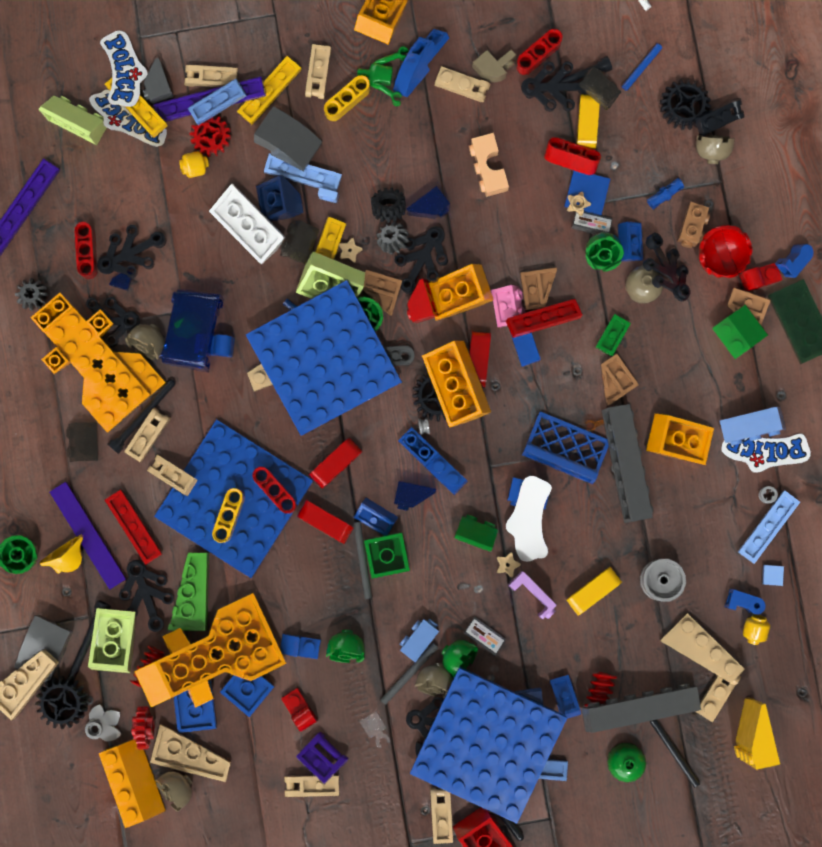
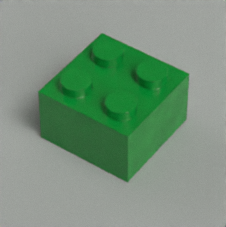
(386, 555)

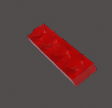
(543, 318)
(133, 527)

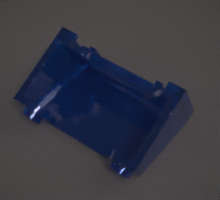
(191, 329)

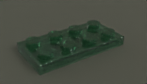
(799, 320)

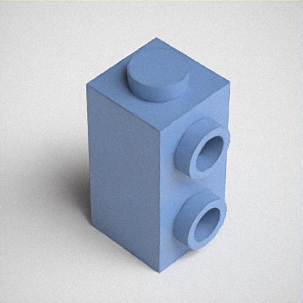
(422, 636)

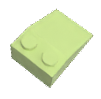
(112, 641)

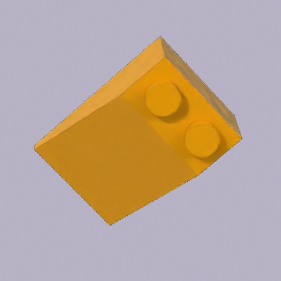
(380, 18)
(461, 291)
(680, 439)

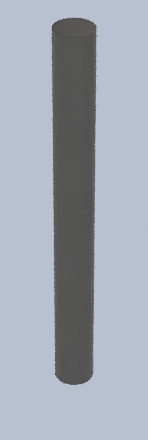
(362, 560)
(409, 673)

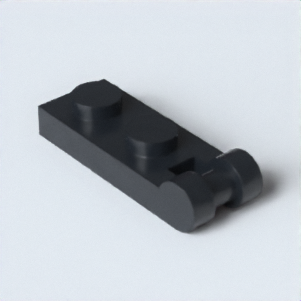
(719, 116)

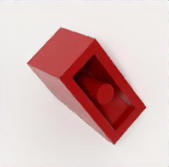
(421, 303)

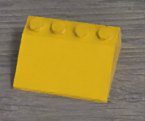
(755, 736)

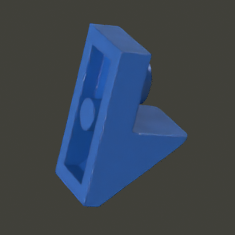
(300, 646)

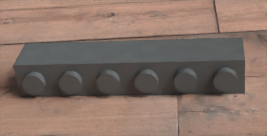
(627, 463)
(641, 709)

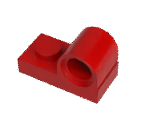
(760, 277)
(299, 709)

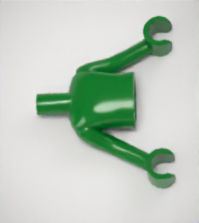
(382, 75)

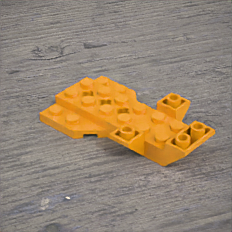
(80, 345)
(192, 664)

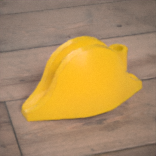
(66, 557)

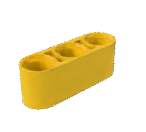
(351, 90)
(587, 122)
(221, 523)
(594, 591)

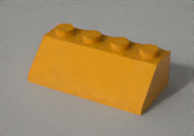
(456, 383)
(132, 783)

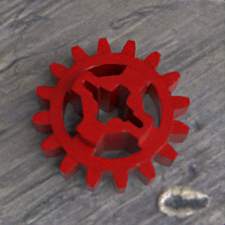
(217, 134)
(143, 727)

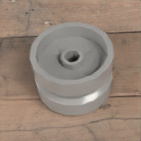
(674, 581)

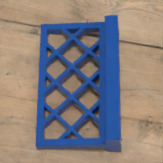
(561, 463)

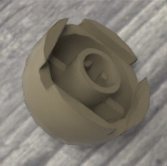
(714, 147)
(640, 285)
(147, 340)
(434, 680)
(175, 789)

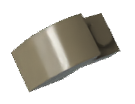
(492, 70)

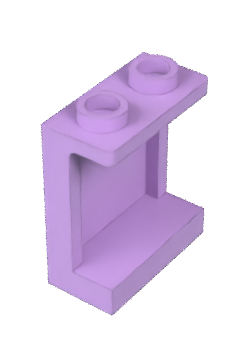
(524, 579)

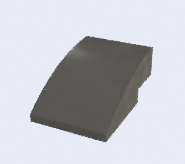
(287, 139)
(44, 635)

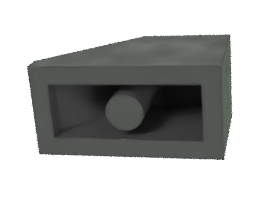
(156, 84)

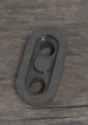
(396, 352)

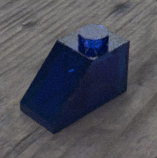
(430, 205)
(411, 495)

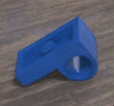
(222, 346)
(565, 696)

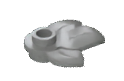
(105, 722)

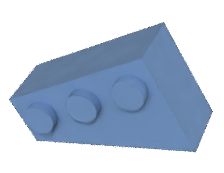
(753, 425)

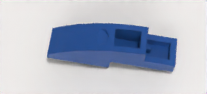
(416, 62)
(433, 461)

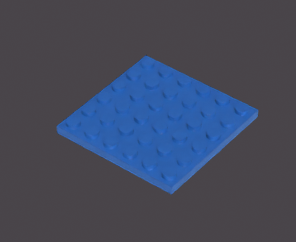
(324, 357)
(224, 463)
(488, 745)

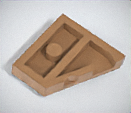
(536, 287)
(382, 289)
(756, 304)
(616, 379)

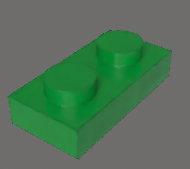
(613, 335)

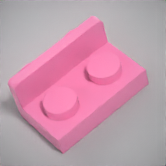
(507, 303)

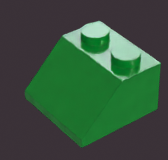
(740, 331)
(475, 533)

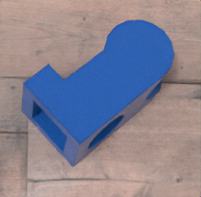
(796, 260)
(751, 603)

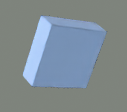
(328, 195)
(773, 575)

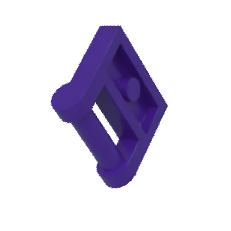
(317, 762)

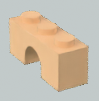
(491, 181)

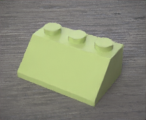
(74, 118)
(325, 273)

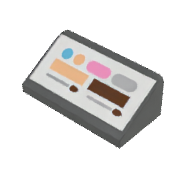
(591, 223)
(484, 636)

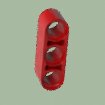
(545, 45)
(572, 156)
(82, 242)
(480, 354)
(335, 463)
(268, 483)
(325, 522)

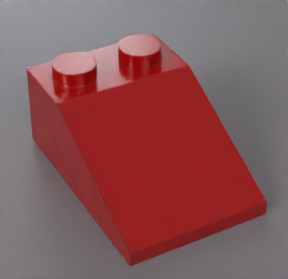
(481, 830)

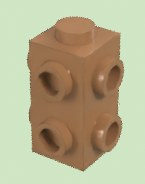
(692, 225)

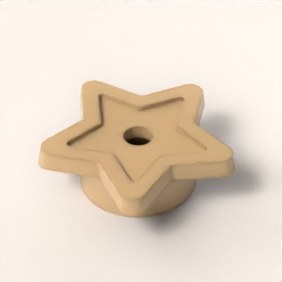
(578, 208)
(349, 255)
(508, 559)

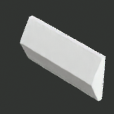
(247, 224)

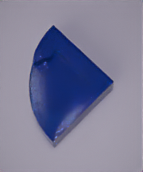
(121, 281)

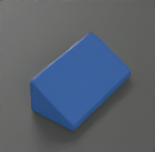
(631, 239)
(526, 349)
(375, 517)

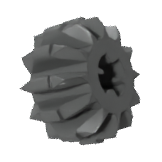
(392, 238)
(38, 294)

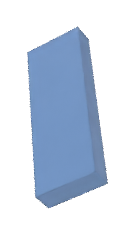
(217, 102)

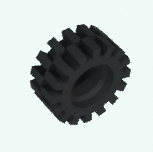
(388, 212)

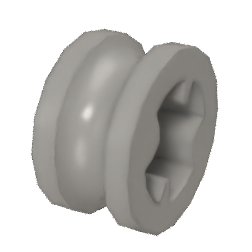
(424, 426)
(772, 499)

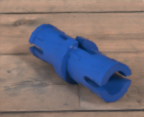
(665, 193)

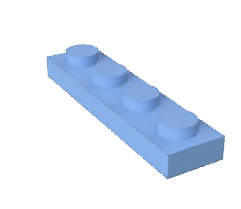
(311, 176)
(768, 527)

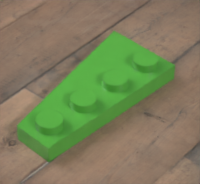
(192, 601)

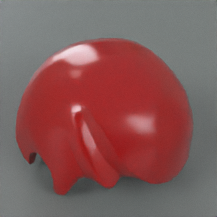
(725, 251)

